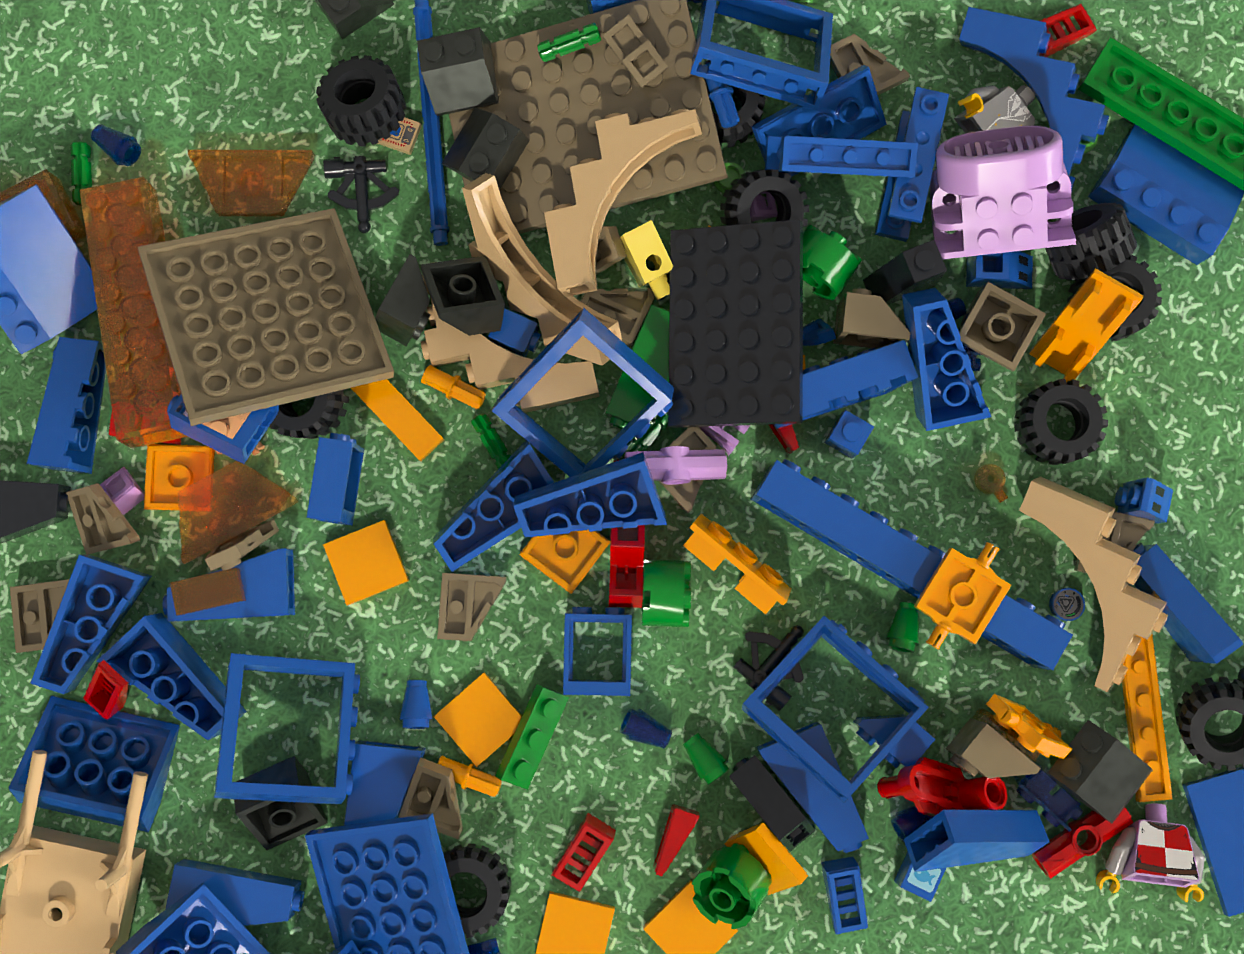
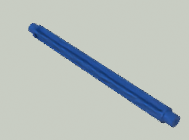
(432, 137)

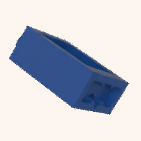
(237, 448)
(335, 480)
(597, 687)

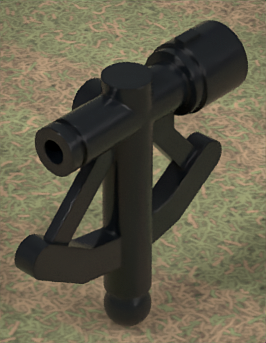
(361, 171)
(756, 674)

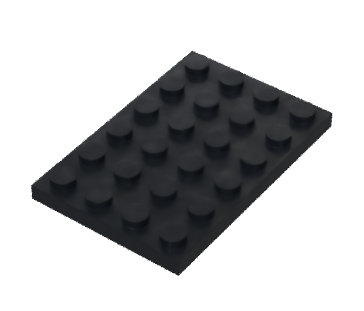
(736, 325)

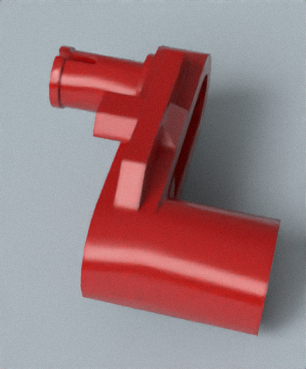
(943, 787)

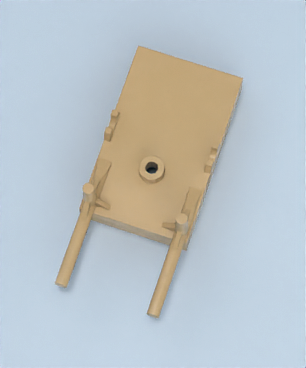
(80, 875)

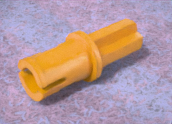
(453, 387)
(472, 778)

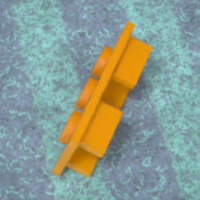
(1085, 324)
(759, 583)

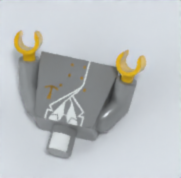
(995, 108)

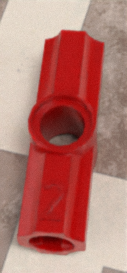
(1063, 847)

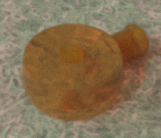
(994, 487)

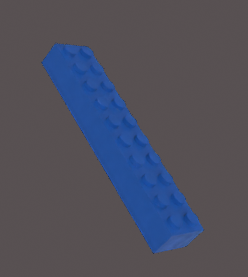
(899, 557)

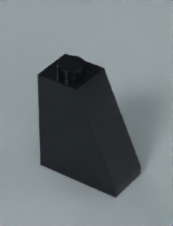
(907, 273)
(30, 507)
(771, 802)

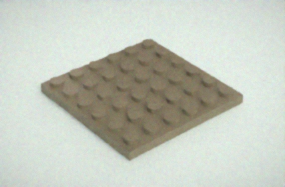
(264, 315)

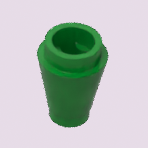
(904, 629)
(705, 759)

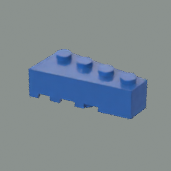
(70, 408)
(594, 500)
(86, 619)

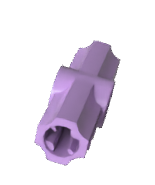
(680, 465)

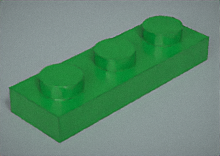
(532, 736)

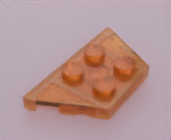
(251, 179)
(226, 506)

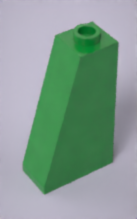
(653, 348)

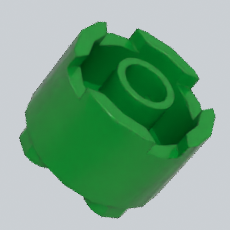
(827, 262)
(666, 593)
(731, 886)

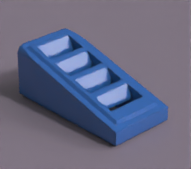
(842, 873)

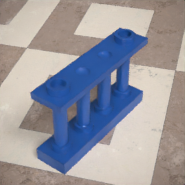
(841, 156)
(905, 196)

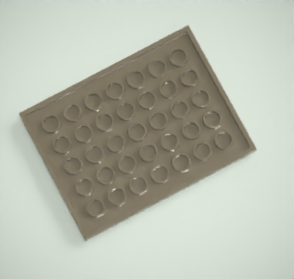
(564, 97)

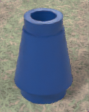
(416, 706)

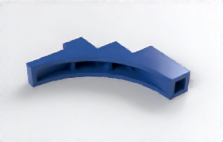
(1017, 45)

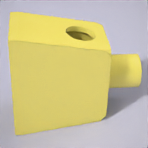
(642, 245)

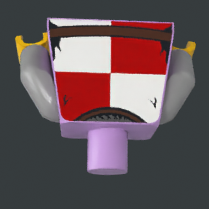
(1156, 855)

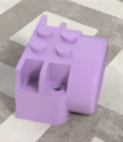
(1001, 192)

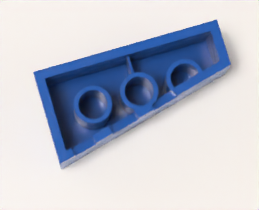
(855, 379)
(945, 385)
(490, 511)
(171, 674)

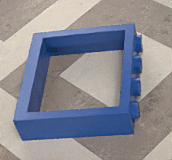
(758, 72)
(617, 351)
(861, 658)
(345, 747)

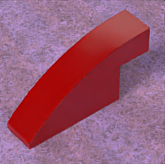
(626, 566)

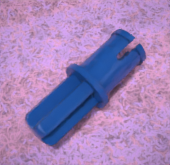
(722, 98)

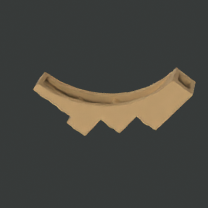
(596, 183)
(526, 282)
(497, 366)
(1125, 610)

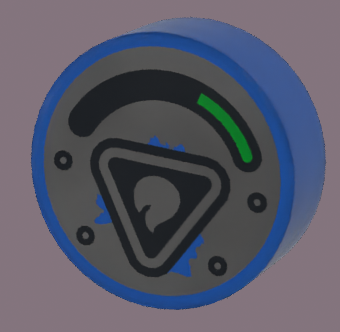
(1067, 604)

